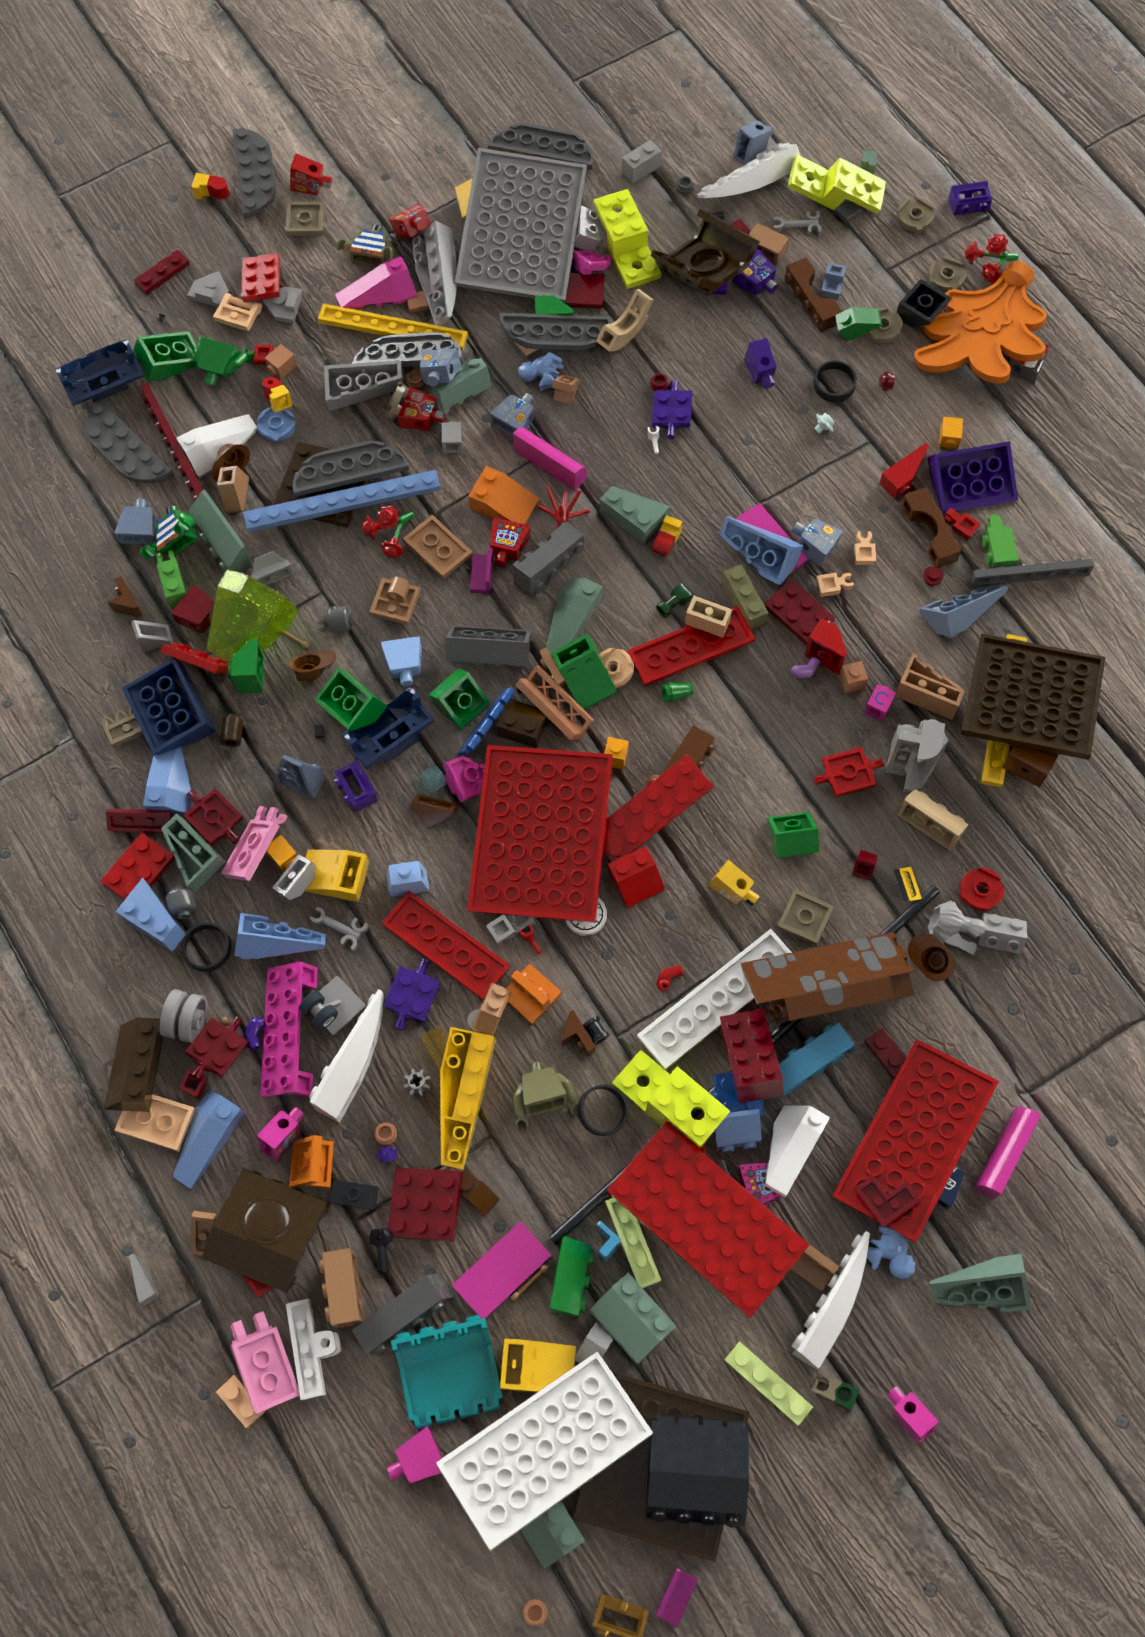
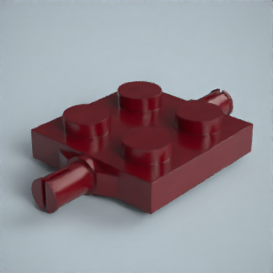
(213, 816)
(216, 1048)

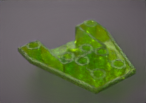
(247, 611)

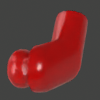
(666, 976)

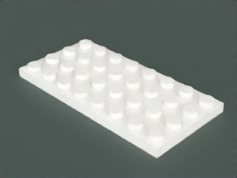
(543, 1450)

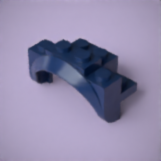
(100, 373)
(391, 733)

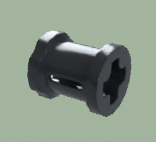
(596, 1030)

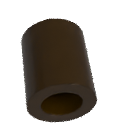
(231, 731)

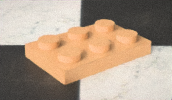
(163, 1125)

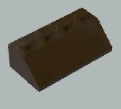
(135, 1066)

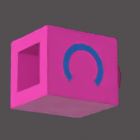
(880, 702)

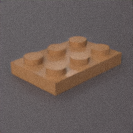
(437, 547)

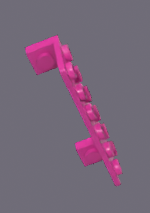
(282, 1030)

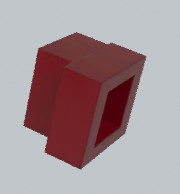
(865, 865)
(186, 1085)

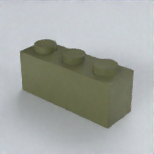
(744, 596)

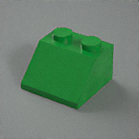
(248, 668)
(459, 698)
(793, 835)

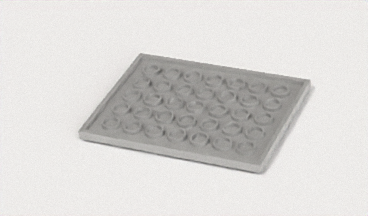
(520, 225)

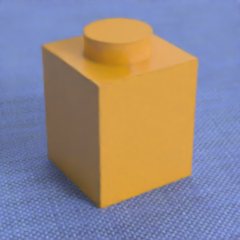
(950, 432)
(619, 749)
(281, 853)

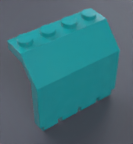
(448, 1371)

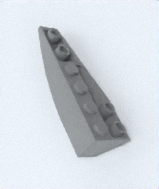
(437, 269)

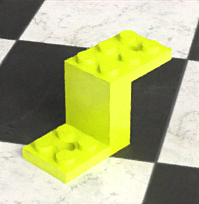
(671, 1098)

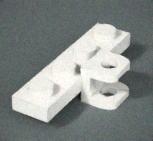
(309, 1348)

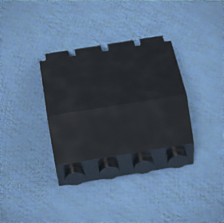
(698, 1471)

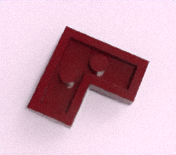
(886, 1206)

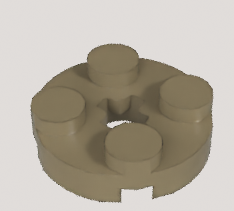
(912, 223)
(947, 265)
(891, 332)
(393, 406)

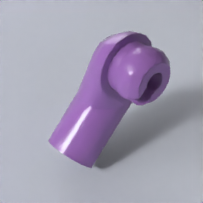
(806, 671)

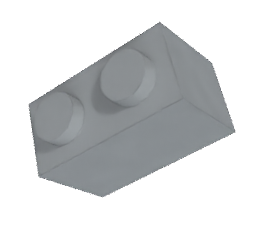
(641, 161)

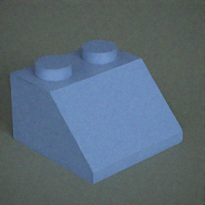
(737, 1131)

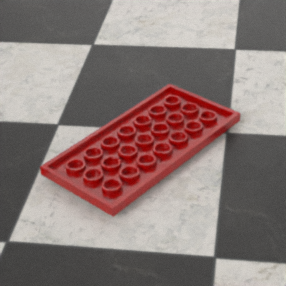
(919, 1133)
(708, 1219)

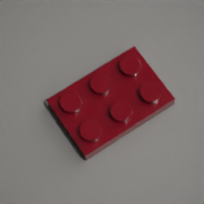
(797, 610)

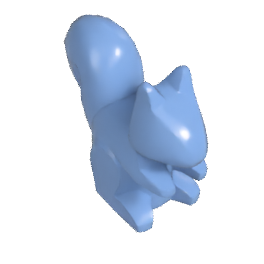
(542, 366)
(892, 1247)

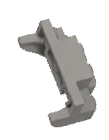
(916, 752)

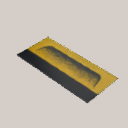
(907, 884)

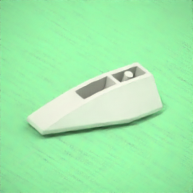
(755, 174)
(350, 1064)
(834, 1307)

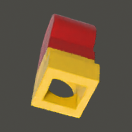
(209, 186)
(277, 394)
(667, 536)

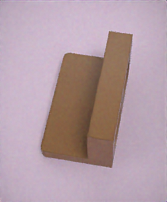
(815, 1268)

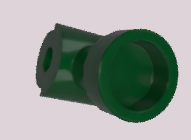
(679, 595)

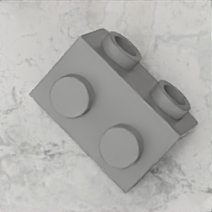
(1004, 933)

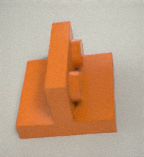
(531, 993)
(311, 1162)

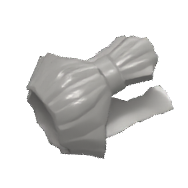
(949, 920)

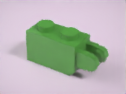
(999, 544)
(171, 579)

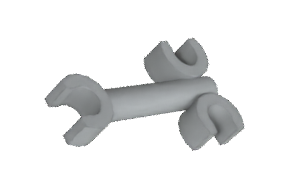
(811, 223)
(352, 934)

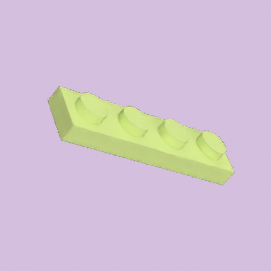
(633, 1244)
(768, 1383)

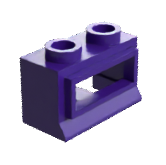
(970, 204)
(362, 801)

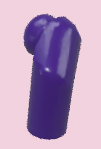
(252, 1030)

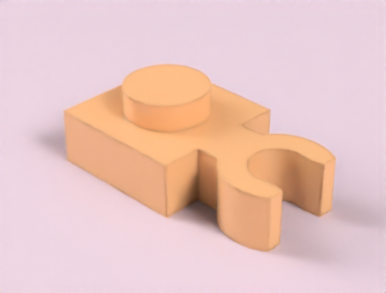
(864, 552)
(831, 584)

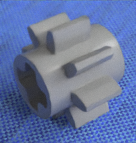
(411, 1083)

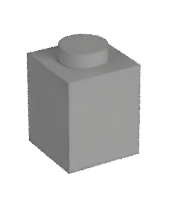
(452, 437)

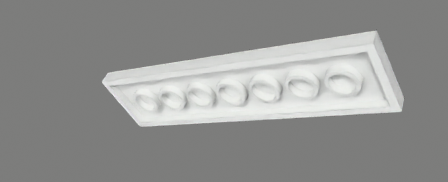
(700, 1010)

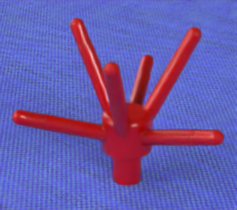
(562, 515)

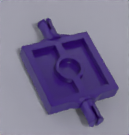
(672, 409)
(411, 994)

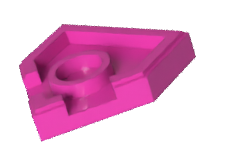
(588, 261)
(464, 777)

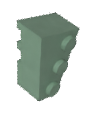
(469, 380)
(634, 512)
(192, 852)

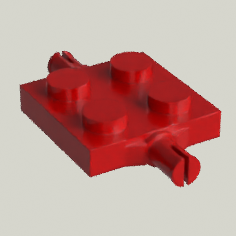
(848, 772)

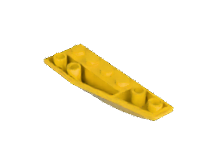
(461, 1091)

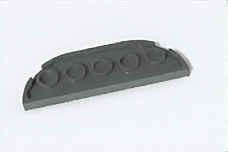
(543, 143)
(255, 171)
(553, 331)
(405, 348)
(123, 447)
(347, 466)

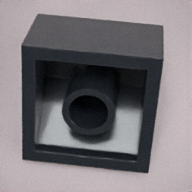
(922, 304)

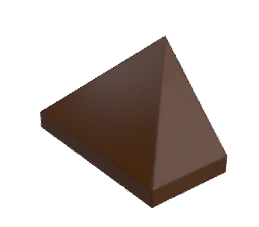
(432, 809)

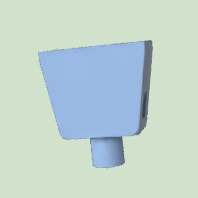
(403, 658)
(407, 877)

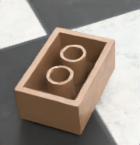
(342, 1288)

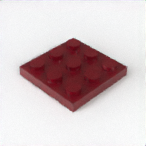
(425, 1204)

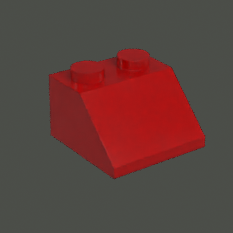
(827, 646)
(636, 877)

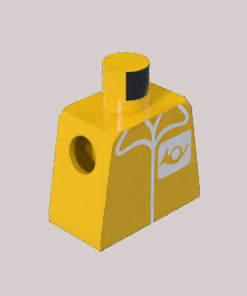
(733, 884)

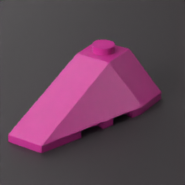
(384, 284)

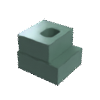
(868, 161)

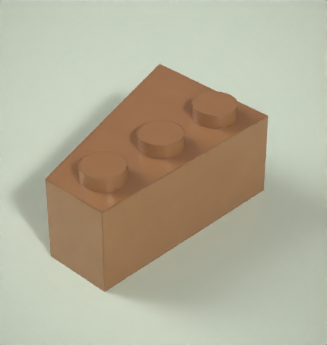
(928, 689)

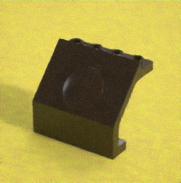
(711, 256)
(264, 1229)

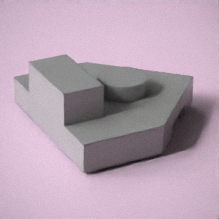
(209, 289)
(286, 306)

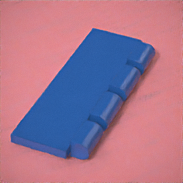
(486, 722)

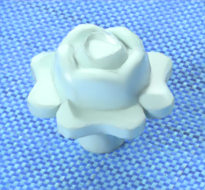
(824, 422)

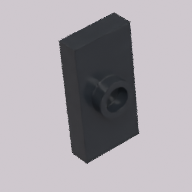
(354, 1195)

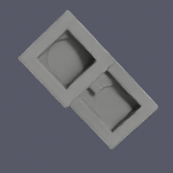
(508, 926)

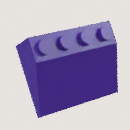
(973, 477)

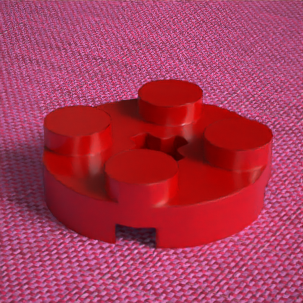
(983, 901)

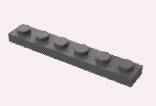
(1033, 572)

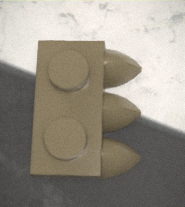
(123, 729)

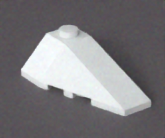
(204, 442)
(792, 1142)

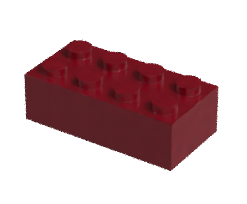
(751, 1056)

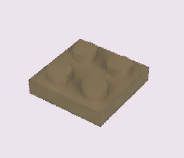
(305, 219)
(805, 917)

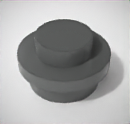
(685, 185)

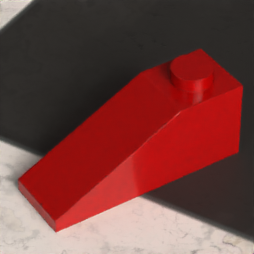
(901, 475)

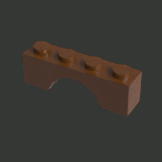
(821, 310)
(921, 507)

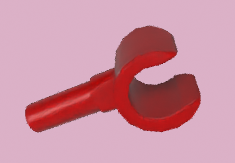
(530, 937)

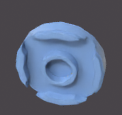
(276, 426)

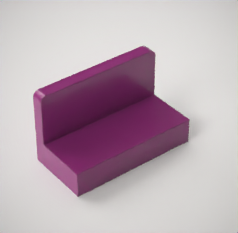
(482, 573)
(676, 1597)

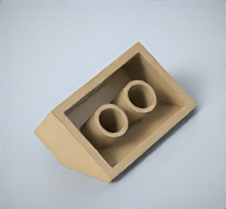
(932, 819)

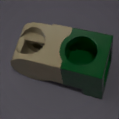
(835, 1391)

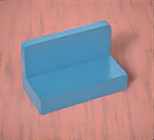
(611, 1245)

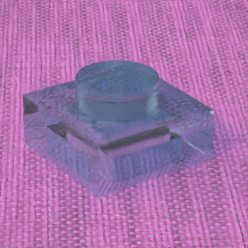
(432, 778)

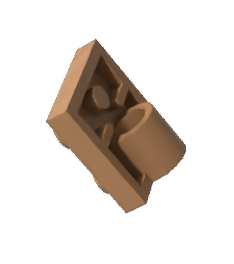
(395, 600)

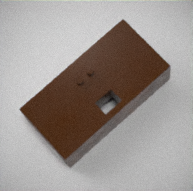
(1035, 760)

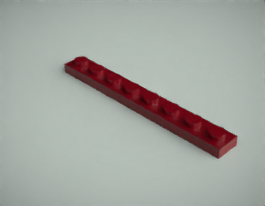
(170, 440)

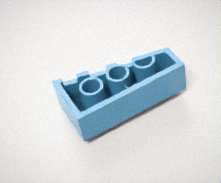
(814, 1056)

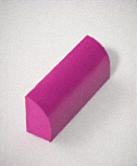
(549, 458)
(1007, 1151)

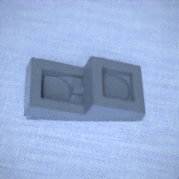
(833, 281)

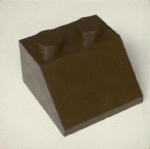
(522, 723)

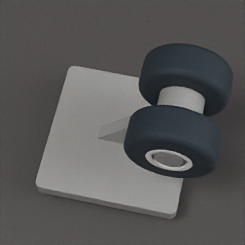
(332, 1006)

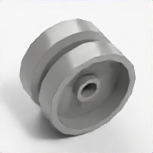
(183, 1016)

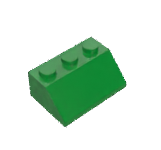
(350, 701)
(571, 1278)

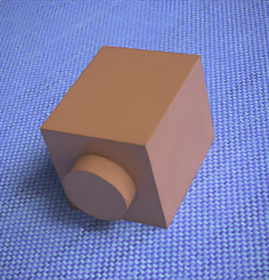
(280, 362)
(853, 677)

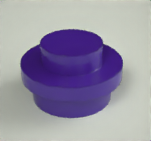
(386, 1154)

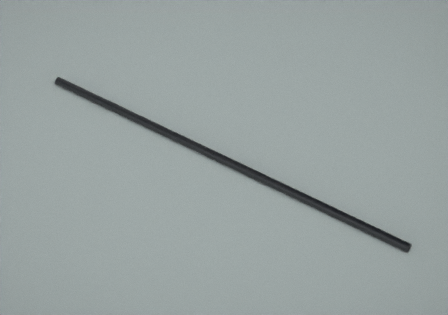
(601, 1195)

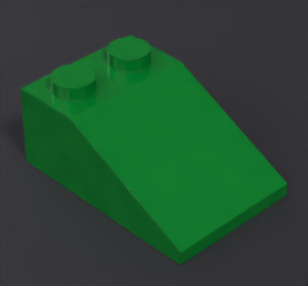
(165, 354)

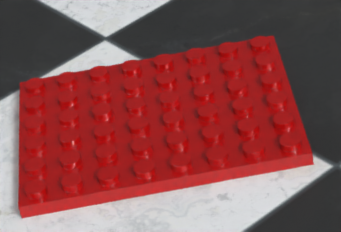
(541, 833)

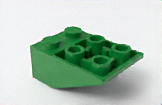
(584, 671)

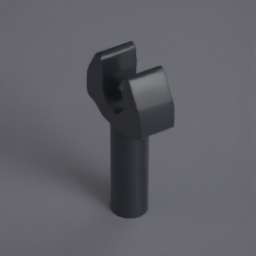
(381, 1244)

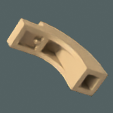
(623, 330)

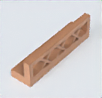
(554, 711)

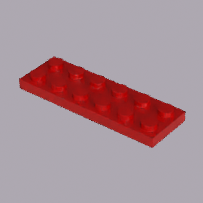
(688, 649)
(654, 808)
(445, 945)

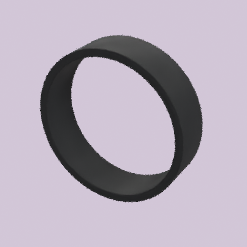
(840, 366)
(197, 928)
(625, 1110)

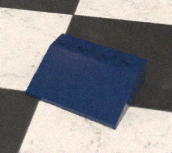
(168, 708)

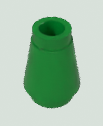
(675, 691)

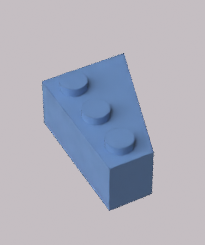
(149, 915)

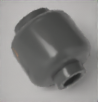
(338, 619)
(180, 902)

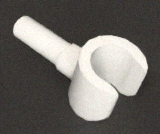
(653, 436)

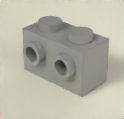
(588, 229)

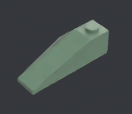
(573, 610)
(990, 1283)

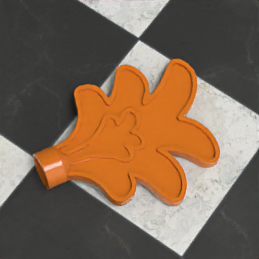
(984, 325)

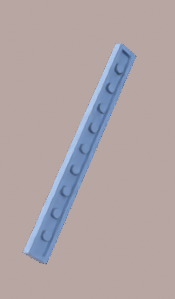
(341, 501)

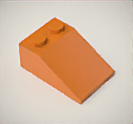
(502, 497)

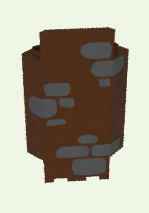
(831, 977)

